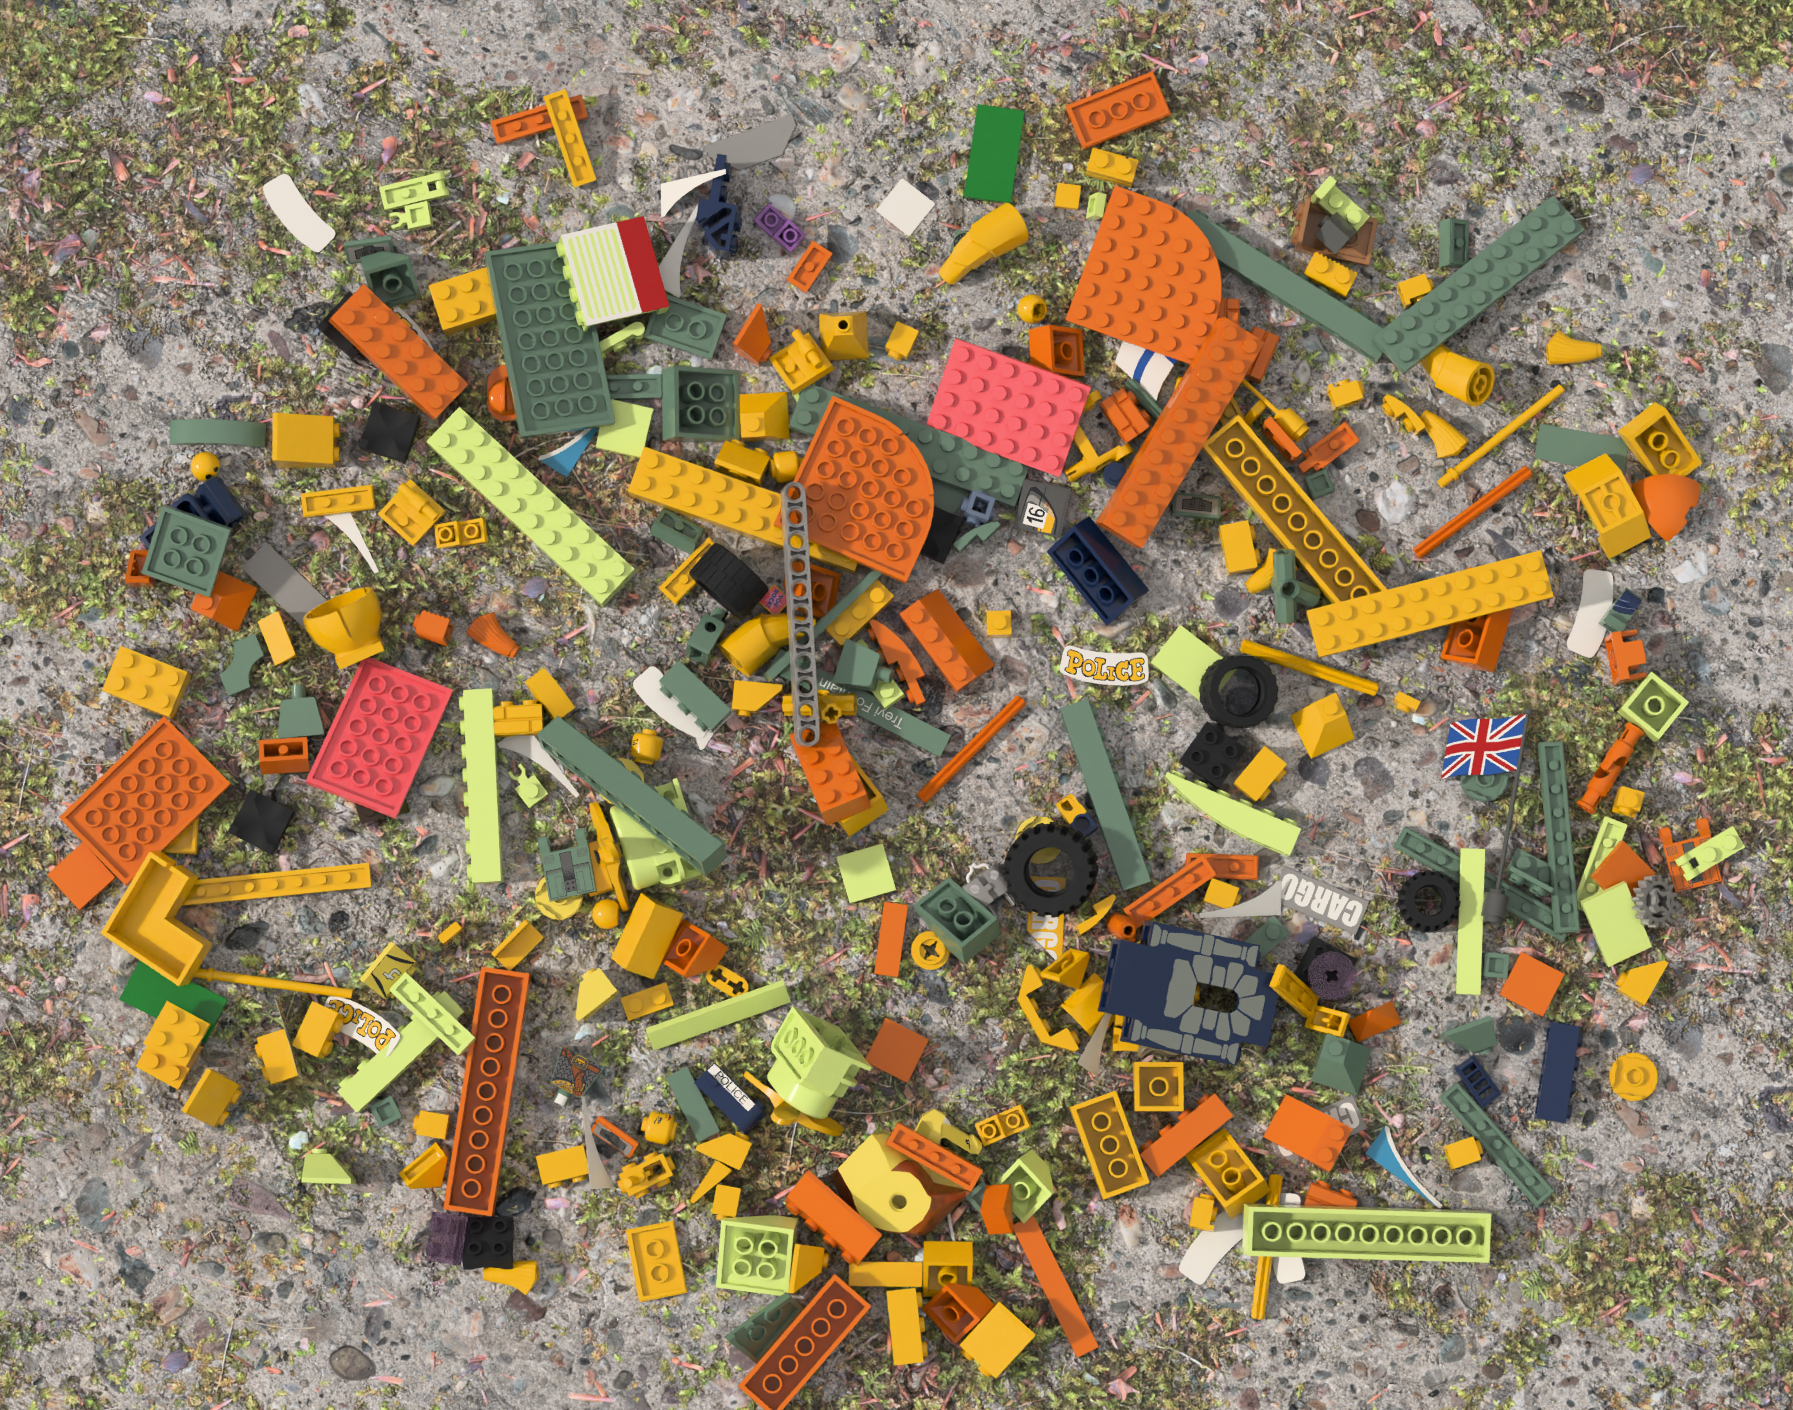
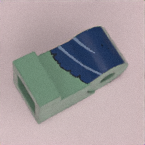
(1620, 611)

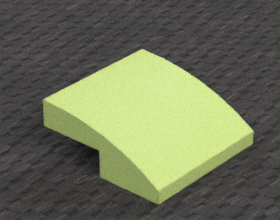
(629, 432)

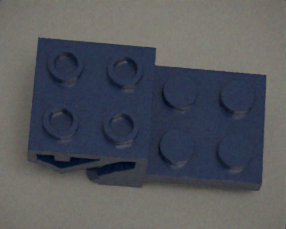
(720, 215)
(212, 502)

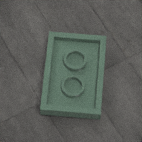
(687, 328)

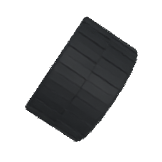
(729, 581)
(1266, 691)

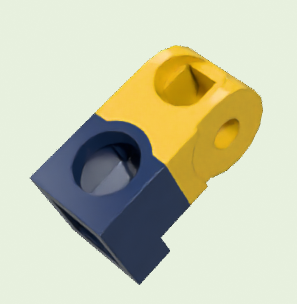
(1076, 815)

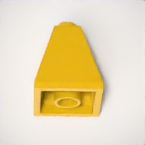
(844, 335)

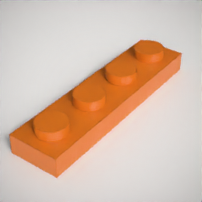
(532, 122)
(1170, 891)
(934, 1156)

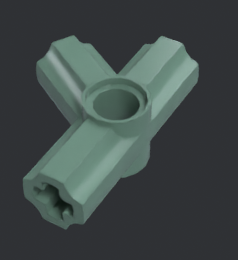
(1296, 590)

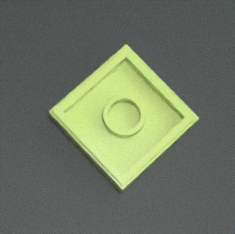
(866, 873)

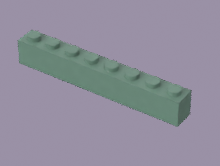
(1105, 795)

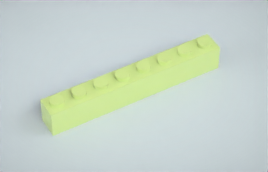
(482, 785)

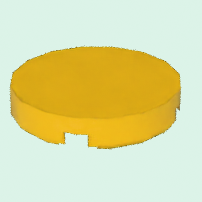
(1633, 1076)

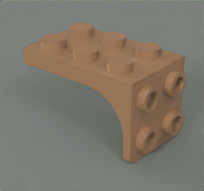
(1356, 251)

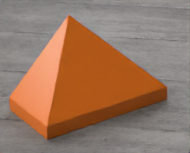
(1374, 1021)

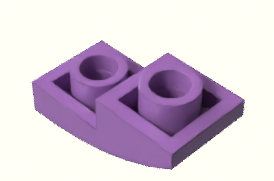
(779, 227)

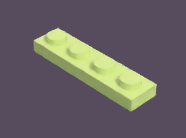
(1608, 836)
(432, 1014)

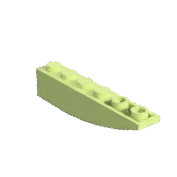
(1238, 817)

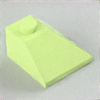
(325, 1169)
(1029, 1185)

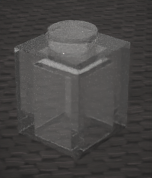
(1510, 1071)

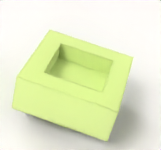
(1096, 206)

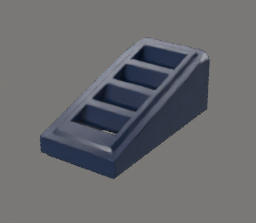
(1472, 1060)

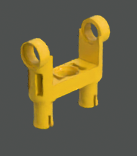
(1090, 461)

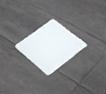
(905, 207)

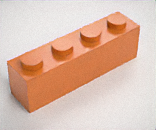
(1185, 1135)

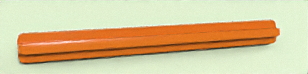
(1472, 512)
(971, 749)

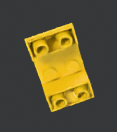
(1609, 505)

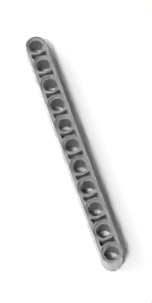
(804, 603)

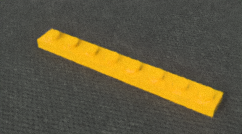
(279, 884)

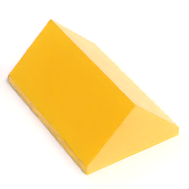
(647, 936)

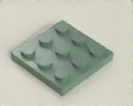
(186, 550)

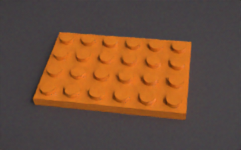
(145, 800)

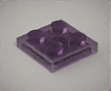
(446, 1238)

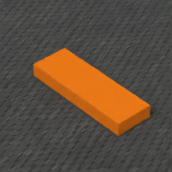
(1230, 866)
(891, 939)

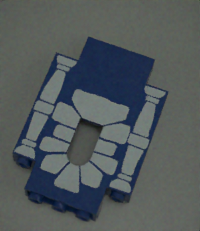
(1157, 985)

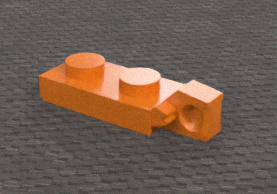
(1328, 448)

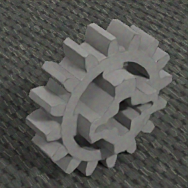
(1654, 901)

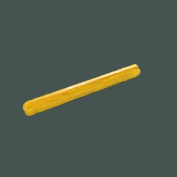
(1309, 667)
(1265, 1262)

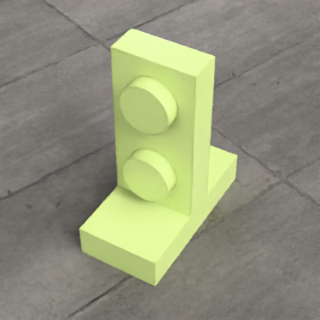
(1334, 200)

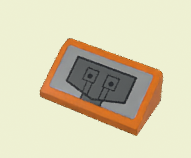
(615, 1136)

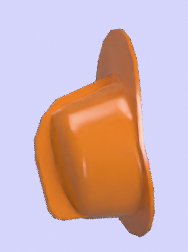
(499, 395)

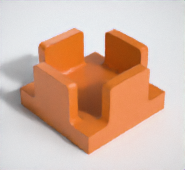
(1624, 656)

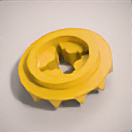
(918, 951)

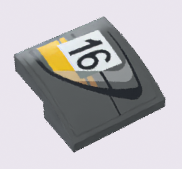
(1042, 508)

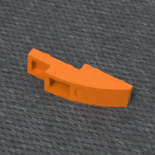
(894, 653)

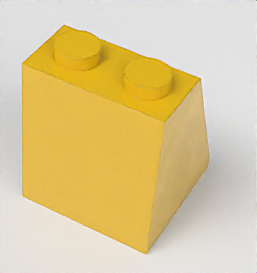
(305, 441)
(996, 1340)

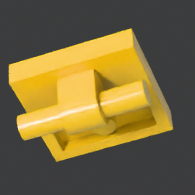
(801, 362)
(411, 512)

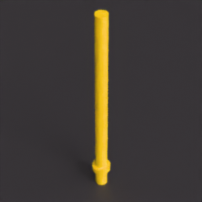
(1453, 474)
(211, 974)

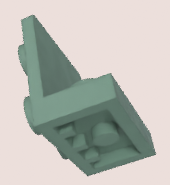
(1530, 872)

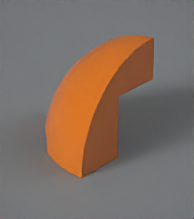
(1666, 501)

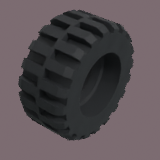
(1028, 892)

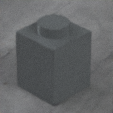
(1335, 232)

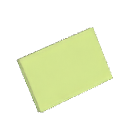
(1185, 661)
(1615, 924)

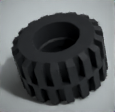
(1443, 886)

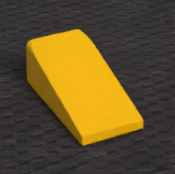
(713, 1177)

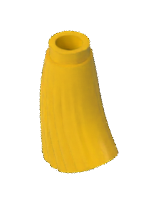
(1567, 350)
(1446, 437)
(1262, 577)
(522, 1276)

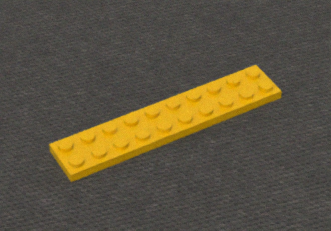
(1429, 604)

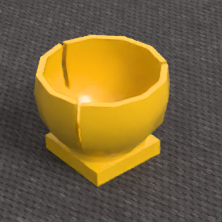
(347, 626)

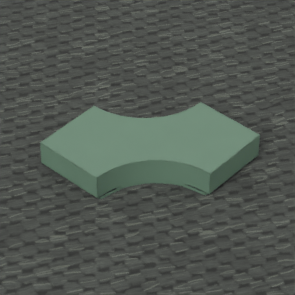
(246, 655)

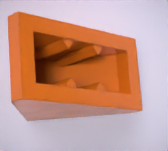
(134, 574)
(997, 1209)

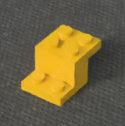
(173, 1045)

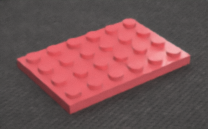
(1009, 407)
(379, 737)

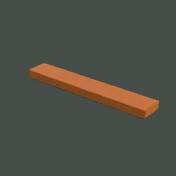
(1055, 1286)

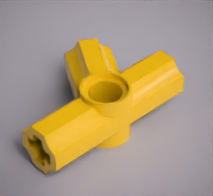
(830, 705)

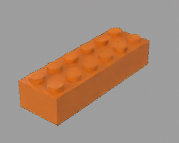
(398, 352)
(805, 1345)

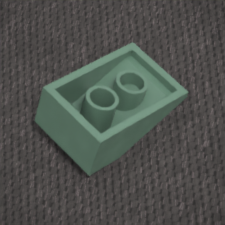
(958, 919)

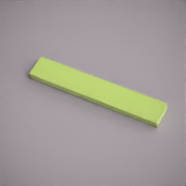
(1470, 921)
(718, 1015)

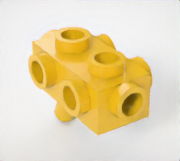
(638, 1178)

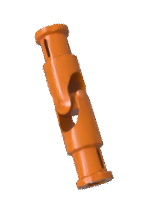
(1612, 764)

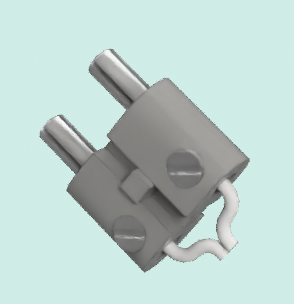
(987, 885)

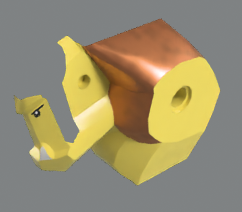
(897, 1191)

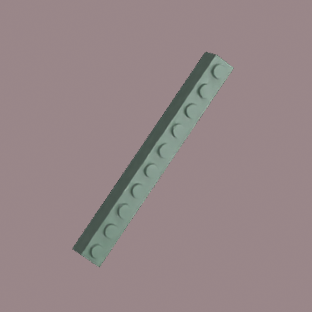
(1290, 289)
(632, 795)

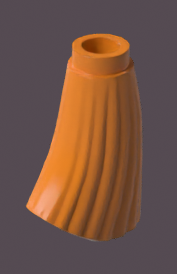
(490, 634)
(1117, 922)

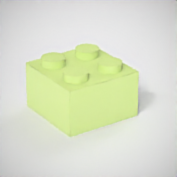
(1653, 706)

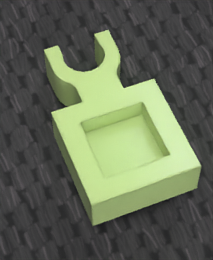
(415, 216)
(529, 789)

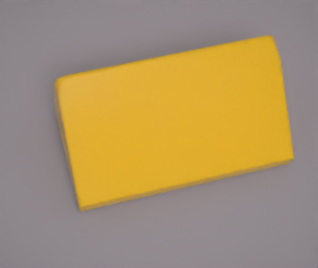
(277, 638)

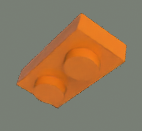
(809, 267)

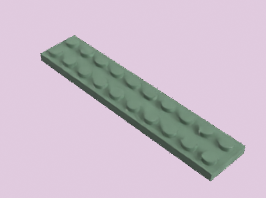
(1478, 285)
(946, 455)

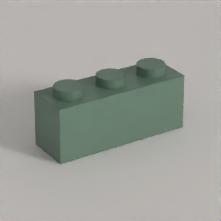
(694, 697)

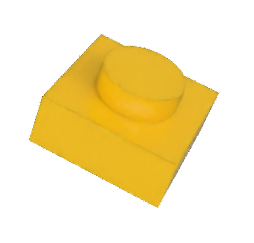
(1406, 703)

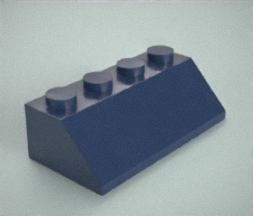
(1097, 570)

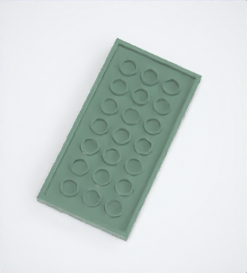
(549, 359)

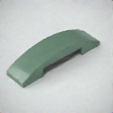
(218, 432)

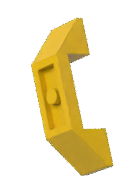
(1063, 1039)

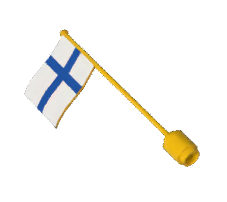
(1152, 370)

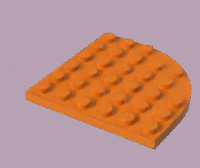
(1149, 278)
(865, 491)

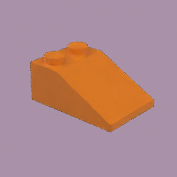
(1307, 1133)

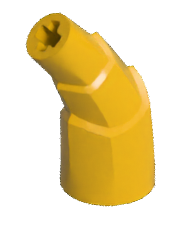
(987, 239)
(1460, 375)
(757, 641)

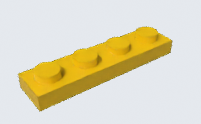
(569, 138)

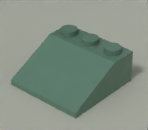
(700, 404)

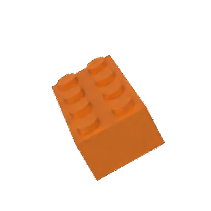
(831, 774)

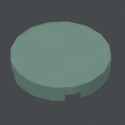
(1484, 787)

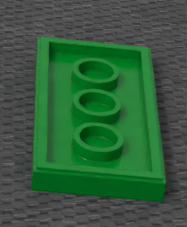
(994, 154)
(150, 991)

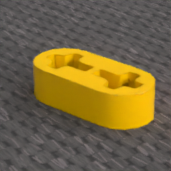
(731, 976)

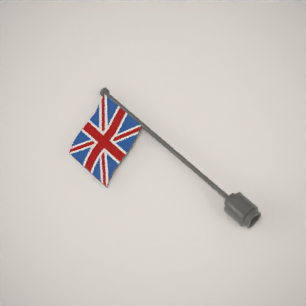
(1489, 749)

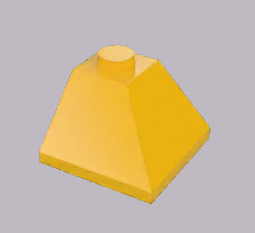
(764, 417)
(1323, 725)
(806, 1265)

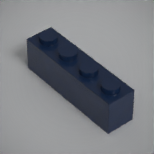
(1557, 1073)

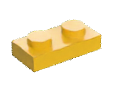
(647, 1001)

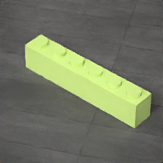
(381, 1072)

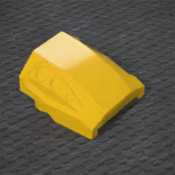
(1084, 1004)

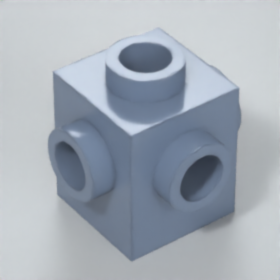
(980, 501)

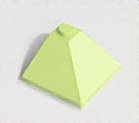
(756, 1253)

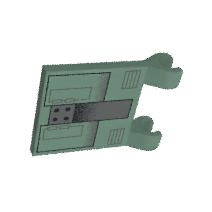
(568, 870)

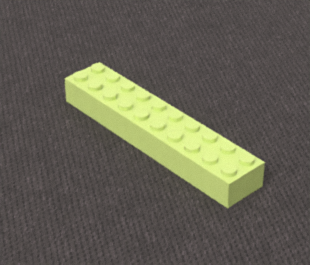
(531, 507)
(1366, 1233)

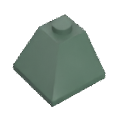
(390, 277)
(1473, 1036)
(1340, 1064)

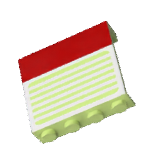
(612, 272)

